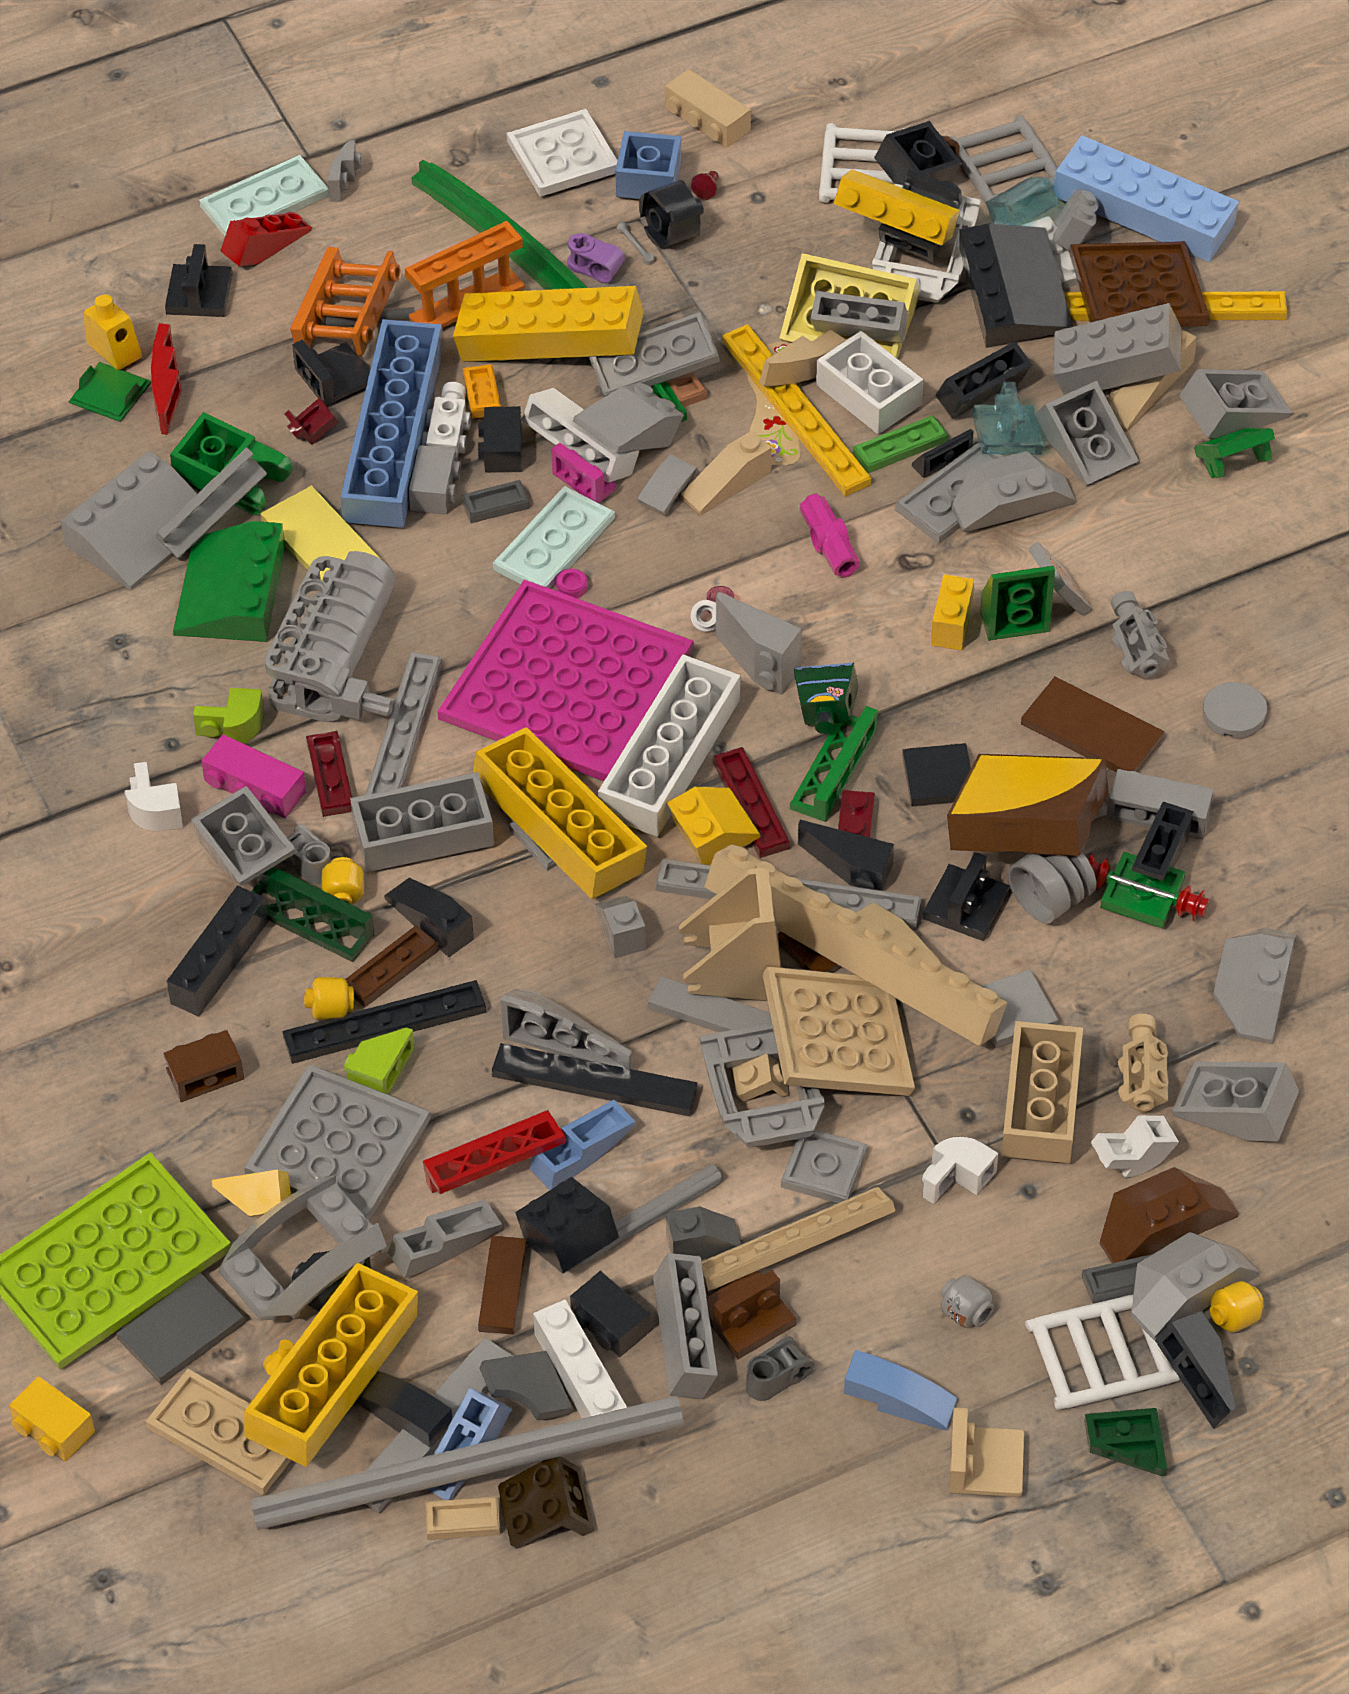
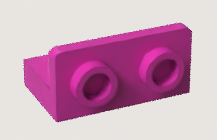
(580, 474)

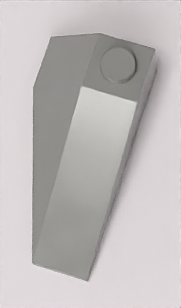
(548, 1026)

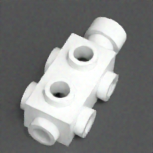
(448, 420)

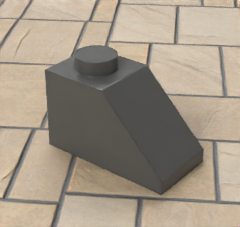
(700, 1232)

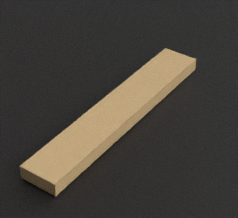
(795, 1237)

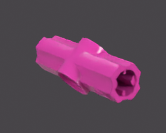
(829, 535)

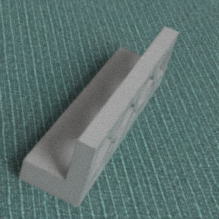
(211, 504)

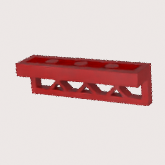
(492, 1152)

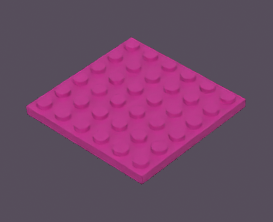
(566, 675)

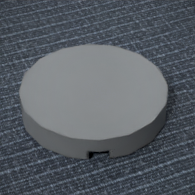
(1234, 709)

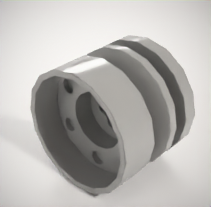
(1051, 883)

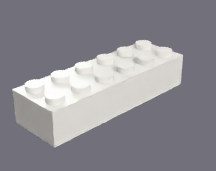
(670, 743)

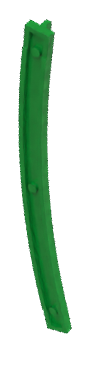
(532, 257)

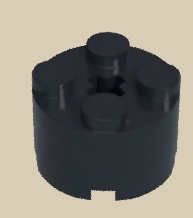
(671, 214)

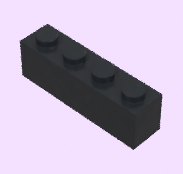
(217, 951)

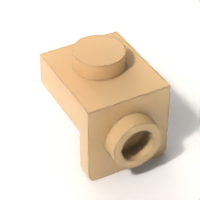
(758, 1078)

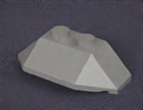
(1009, 490)
(1254, 981)
(1184, 1279)

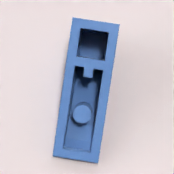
(475, 1422)

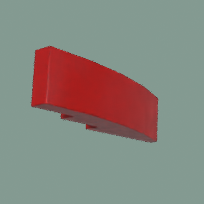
(165, 377)

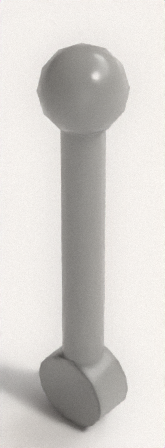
(648, 258)

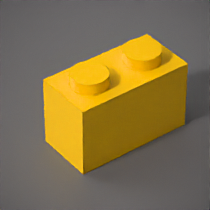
(952, 612)
(51, 1419)

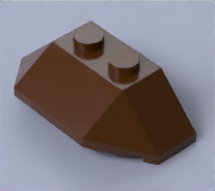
(1160, 1212)

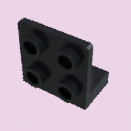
(332, 372)

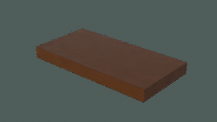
(1092, 726)

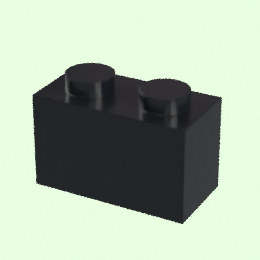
(502, 439)
(610, 1314)

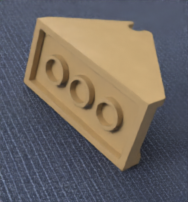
(742, 939)

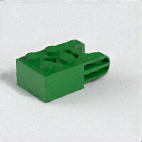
(213, 445)

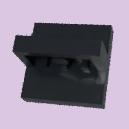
(197, 287)
(967, 899)

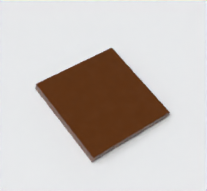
(1138, 277)

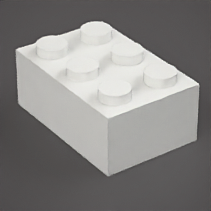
(869, 382)

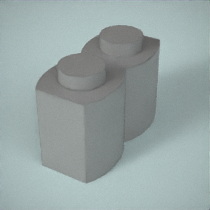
(1076, 219)

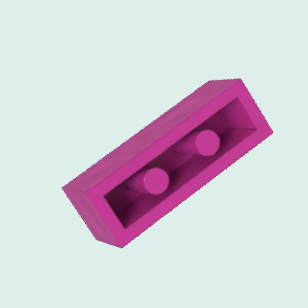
(236, 765)

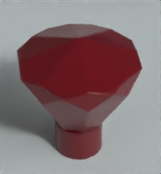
(705, 185)

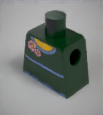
(826, 694)

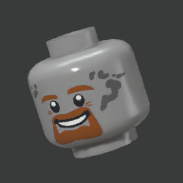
(966, 1301)

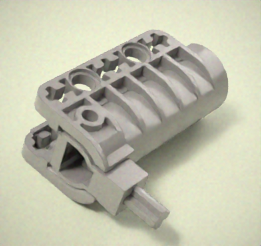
(330, 640)

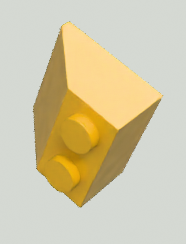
(711, 821)

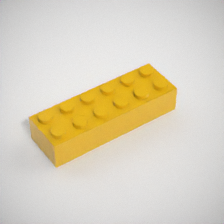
(548, 323)
(559, 813)
(330, 1364)

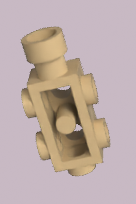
(1144, 1066)

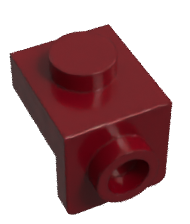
(312, 422)

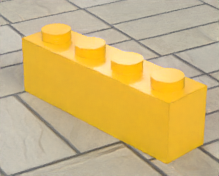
(896, 207)

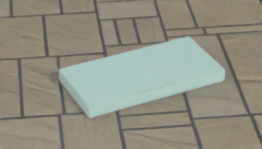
(270, 192)
(554, 539)

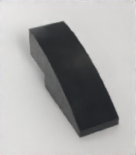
(406, 1407)

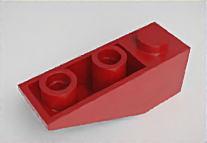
(259, 238)

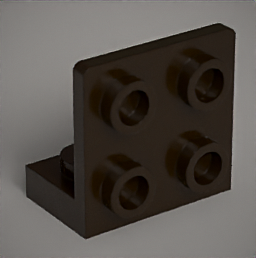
(544, 1500)

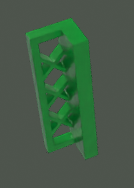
(839, 769)

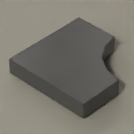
(528, 1380)

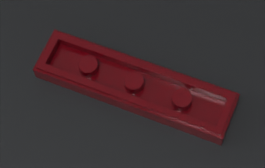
(739, 775)

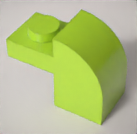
(238, 720)

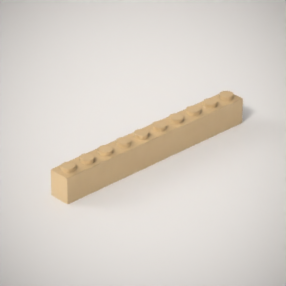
(869, 950)

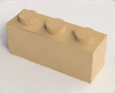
(707, 108)

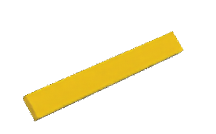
(1220, 305)
(799, 414)

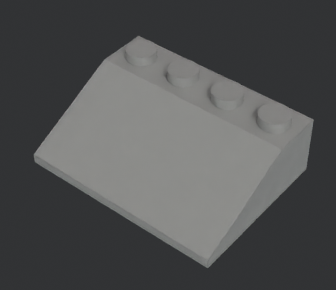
(121, 520)

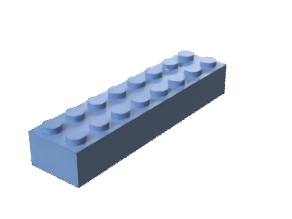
(392, 423)

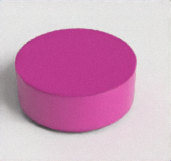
(572, 583)

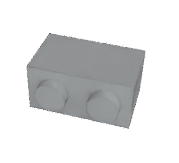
(433, 480)

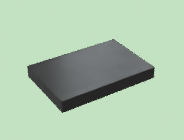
(180, 1328)

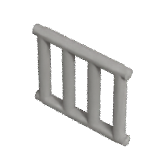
(1031, 143)

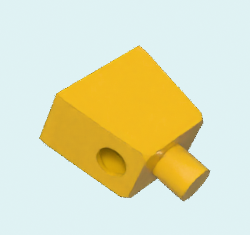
(111, 333)

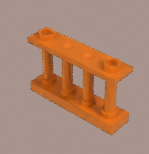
(459, 260)
(325, 287)

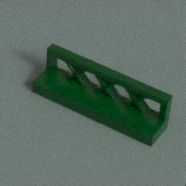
(321, 908)

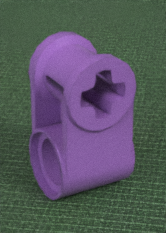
(595, 260)

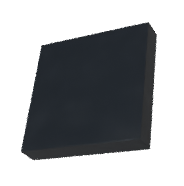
(935, 773)

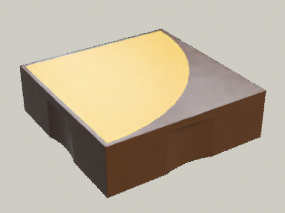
(1028, 804)

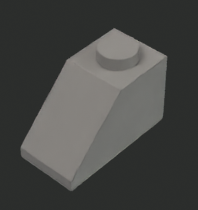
(622, 925)

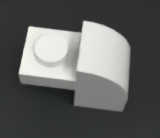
(155, 806)
(1138, 1148)
(960, 1161)

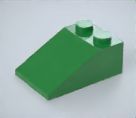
(1018, 603)

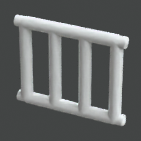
(830, 153)
(1098, 1389)

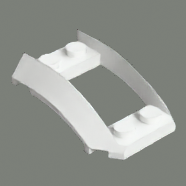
(933, 283)

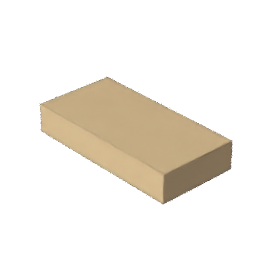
(462, 1518)

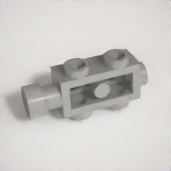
(1138, 637)

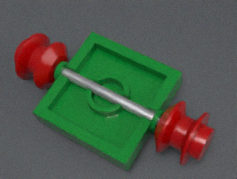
(1145, 896)

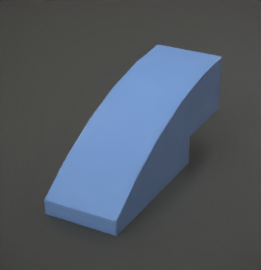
(585, 1143)
(898, 1391)

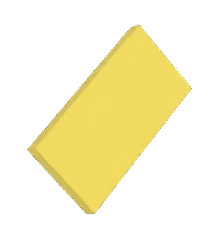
(314, 528)

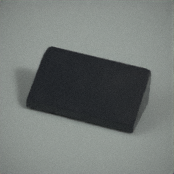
(943, 454)

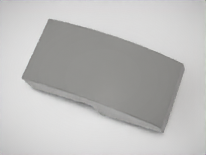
(343, 170)
(666, 484)

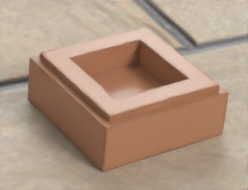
(688, 389)

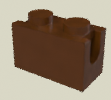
(204, 1065)

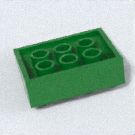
(232, 583)

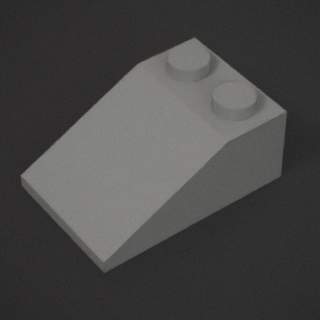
(1232, 400)
(631, 419)
(1086, 434)
(759, 642)
(242, 836)
(1239, 1098)

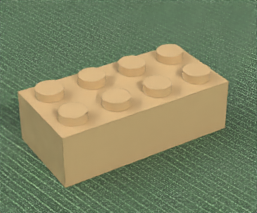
(1042, 1092)

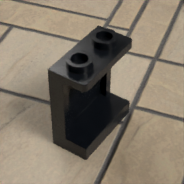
(922, 184)

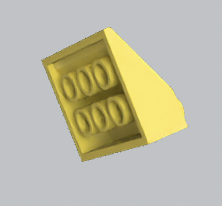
(848, 279)

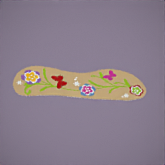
(772, 427)

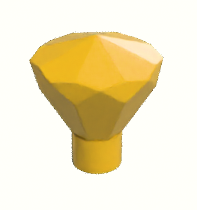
(274, 1359)

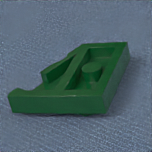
(1128, 1438)

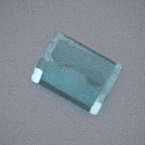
(1022, 202)

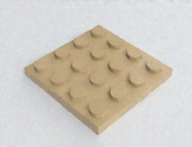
(837, 1032)

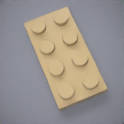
(211, 1427)

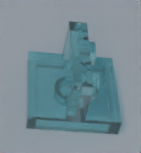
(1007, 425)

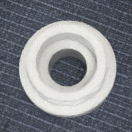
(704, 605)

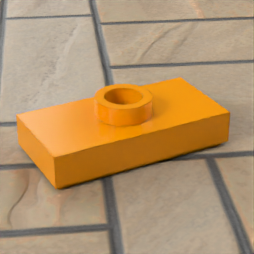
(480, 389)

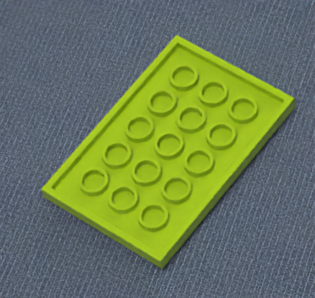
(107, 1260)

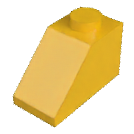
(256, 1191)

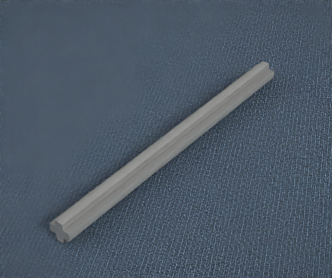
(467, 1462)

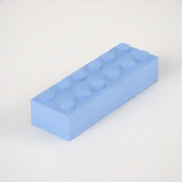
(1147, 197)

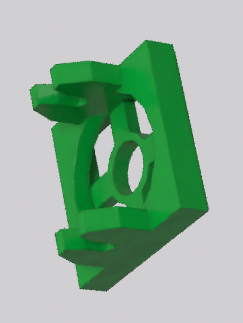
(1217, 448)

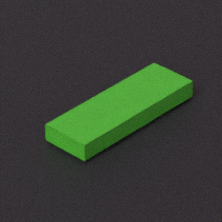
(900, 444)

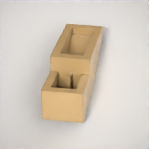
(798, 360)

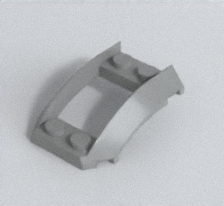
(763, 1124)
(340, 1218)

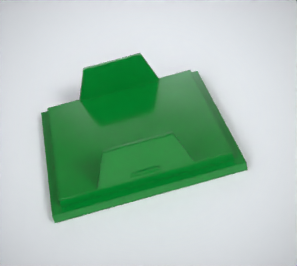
(108, 391)

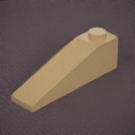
(1135, 399)

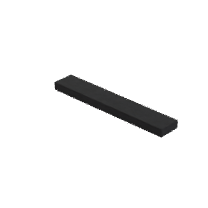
(412, 1013)
(594, 1079)

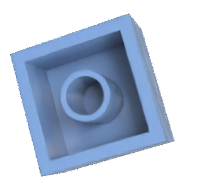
(647, 163)

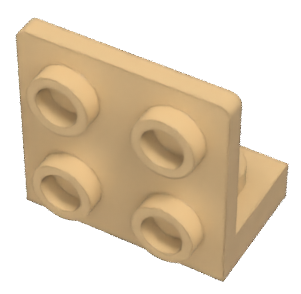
(985, 1458)

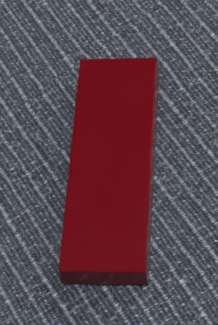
(329, 773)

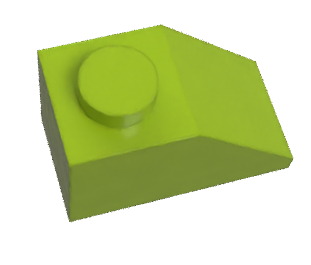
(380, 1060)

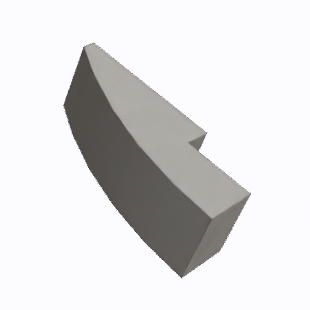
(443, 1237)

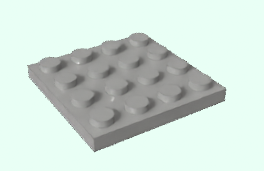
(343, 1132)

